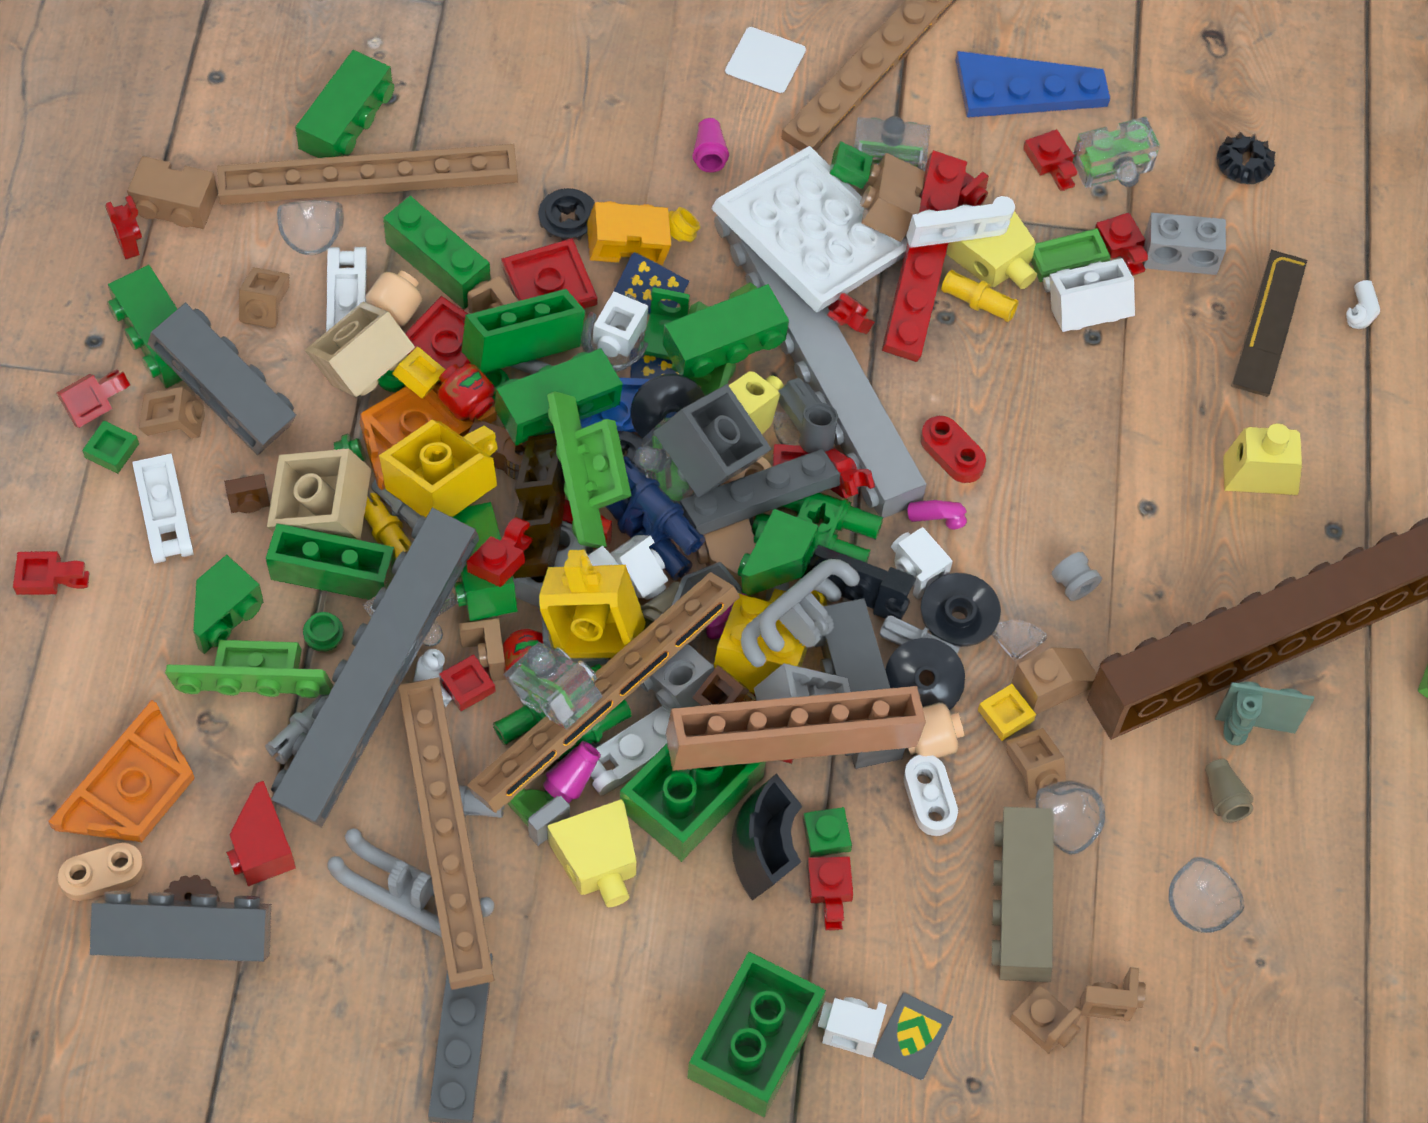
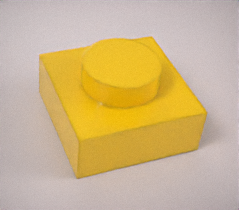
(419, 372)
(1006, 712)

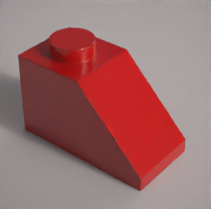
(259, 840)

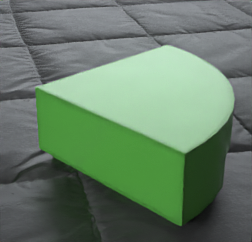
(529, 802)

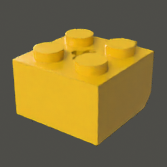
(440, 468)
(590, 607)
(730, 652)

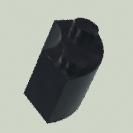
(763, 837)

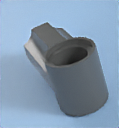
(810, 416)

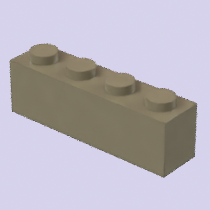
(1026, 894)

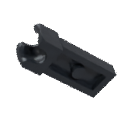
(880, 588)

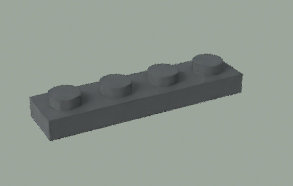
(761, 492)
(459, 1053)

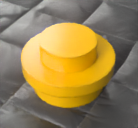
(683, 225)

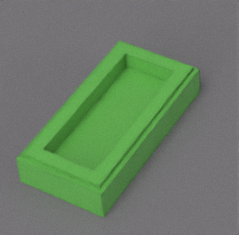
(1069, 253)

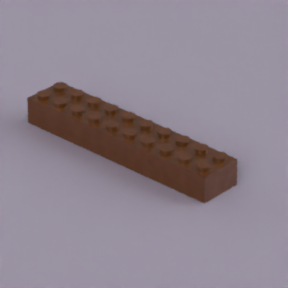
(1261, 632)

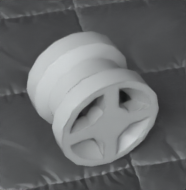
(1076, 576)

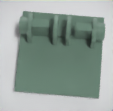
(1252, 705)

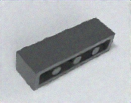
(222, 378)
(854, 654)
(180, 928)

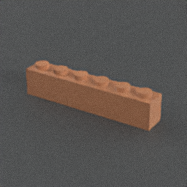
(794, 728)

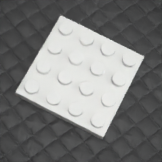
(808, 228)

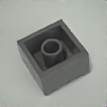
(712, 440)

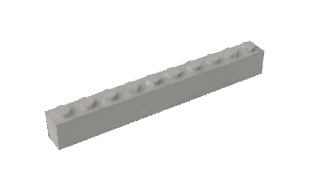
(838, 380)

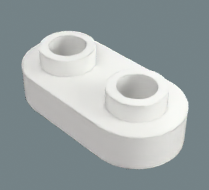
(930, 797)

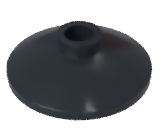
(659, 397)
(960, 594)
(932, 655)

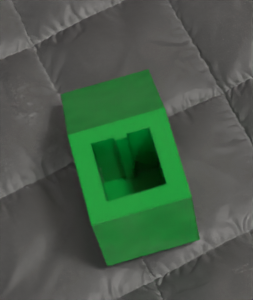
(780, 552)
(223, 601)

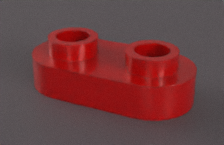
(951, 447)

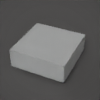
(552, 812)

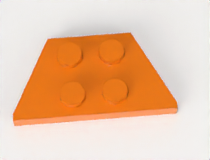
(402, 415)
(129, 784)

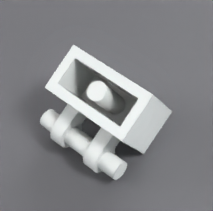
(1091, 294)

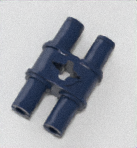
(656, 515)

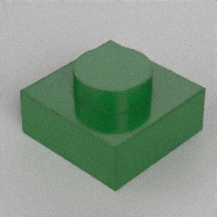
(851, 165)
(110, 447)
(827, 832)

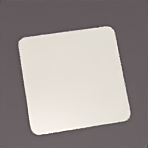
(765, 60)

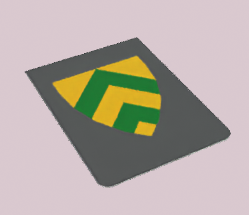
(912, 1036)

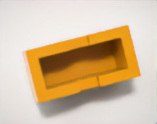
(625, 229)

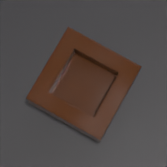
(247, 494)

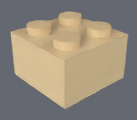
(360, 349)
(321, 492)

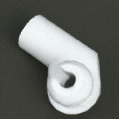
(1367, 307)
(429, 667)

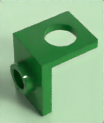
(661, 315)

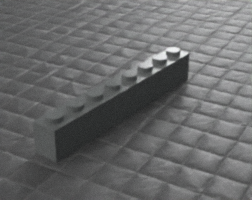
(375, 667)

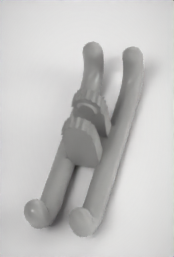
(798, 611)
(407, 885)

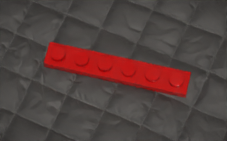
(923, 264)

